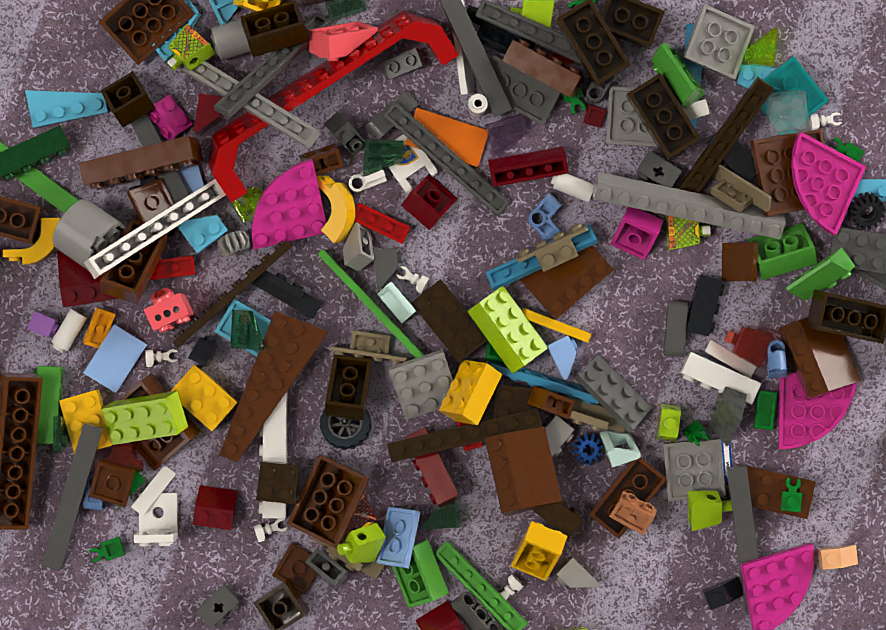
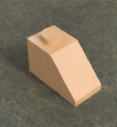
(837, 557)

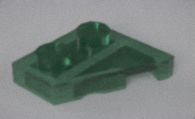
(381, 155)
(245, 331)
(60, 434)

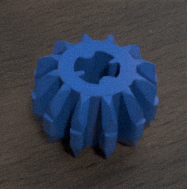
(591, 444)

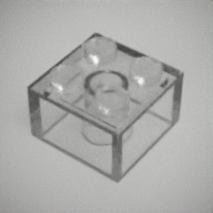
(787, 113)

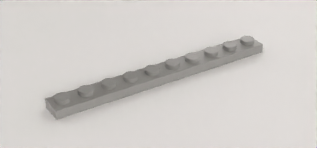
(257, 105)

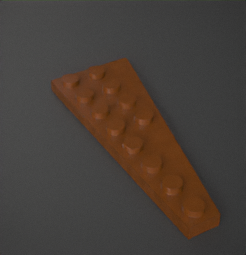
(287, 350)

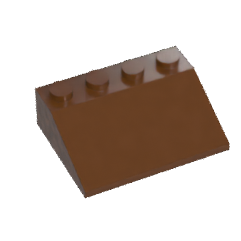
(144, 22)
(568, 282)
(818, 359)
(159, 450)
(523, 470)
(328, 500)

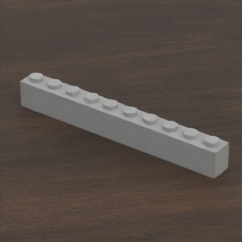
(685, 205)

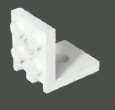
(159, 530)

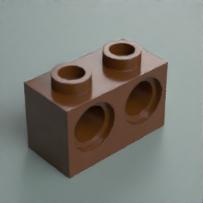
(324, 159)
(551, 402)

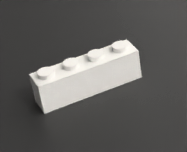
(717, 376)

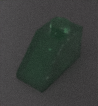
(443, 517)

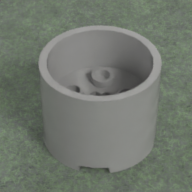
(86, 231)

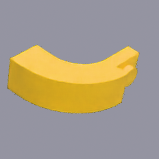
(342, 211)
(40, 250)

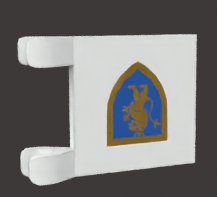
(413, 160)

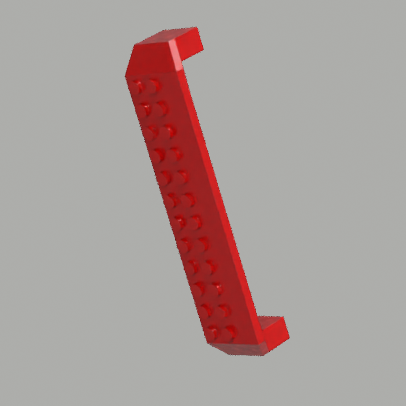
(403, 25)

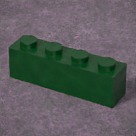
(32, 153)

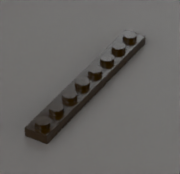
(726, 136)
(238, 286)
(462, 435)

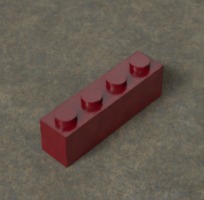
(528, 166)
(435, 476)

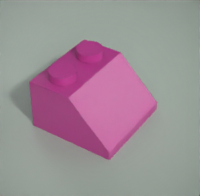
(637, 232)

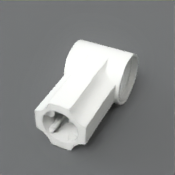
(368, 181)

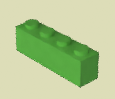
(50, 397)

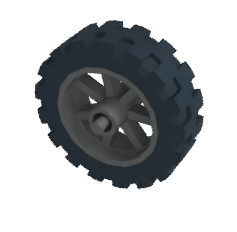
(351, 441)

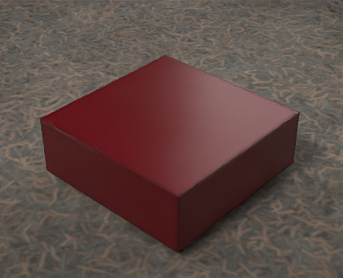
(594, 116)

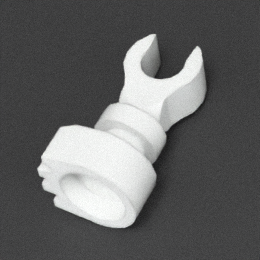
(815, 121)
(415, 279)
(151, 357)
(260, 531)
(515, 584)

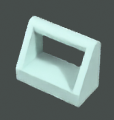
(396, 302)
(618, 455)

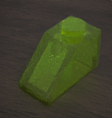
(763, 50)

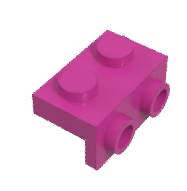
(169, 118)

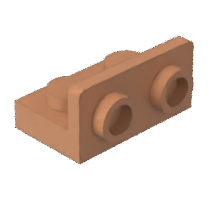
(633, 512)

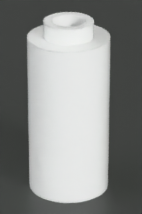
(477, 111)
(573, 186)
(68, 330)

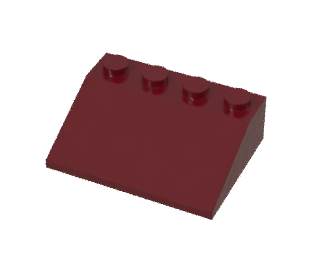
(78, 284)

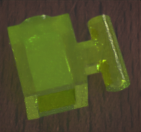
(251, 199)

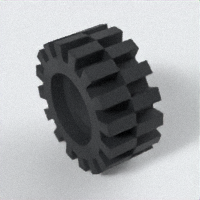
(870, 219)

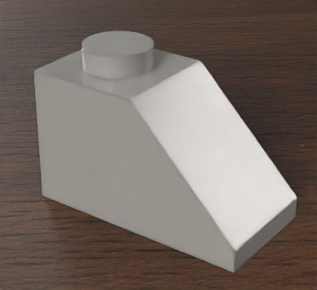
(358, 247)
(575, 575)

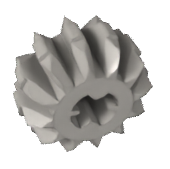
(234, 243)

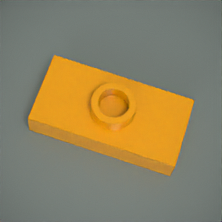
(98, 327)

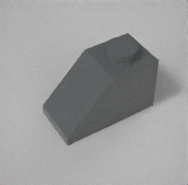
(386, 264)
(327, 569)

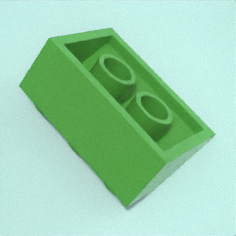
(677, 75)
(785, 254)
(822, 275)
(423, 579)

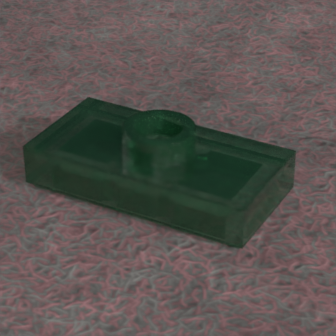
(344, 8)

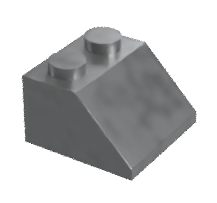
(727, 413)

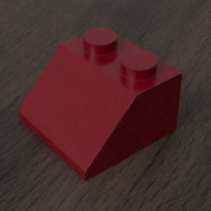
(206, 115)
(429, 201)
(215, 507)
(441, 618)

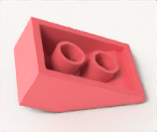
(339, 39)

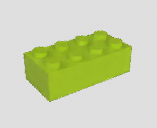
(507, 329)
(144, 417)

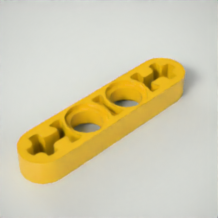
(556, 325)

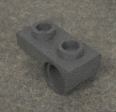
(404, 63)

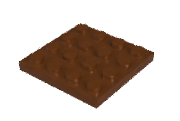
(774, 170)

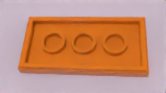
(461, 138)

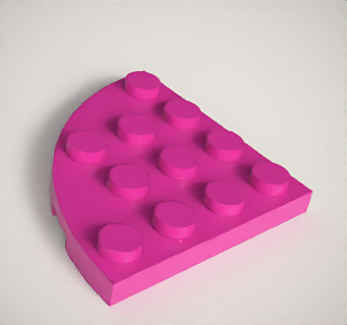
(824, 181)
(289, 208)
(808, 421)
(777, 585)

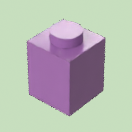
(43, 324)

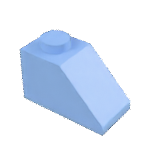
(563, 354)

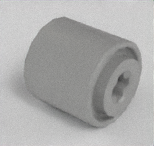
(230, 40)

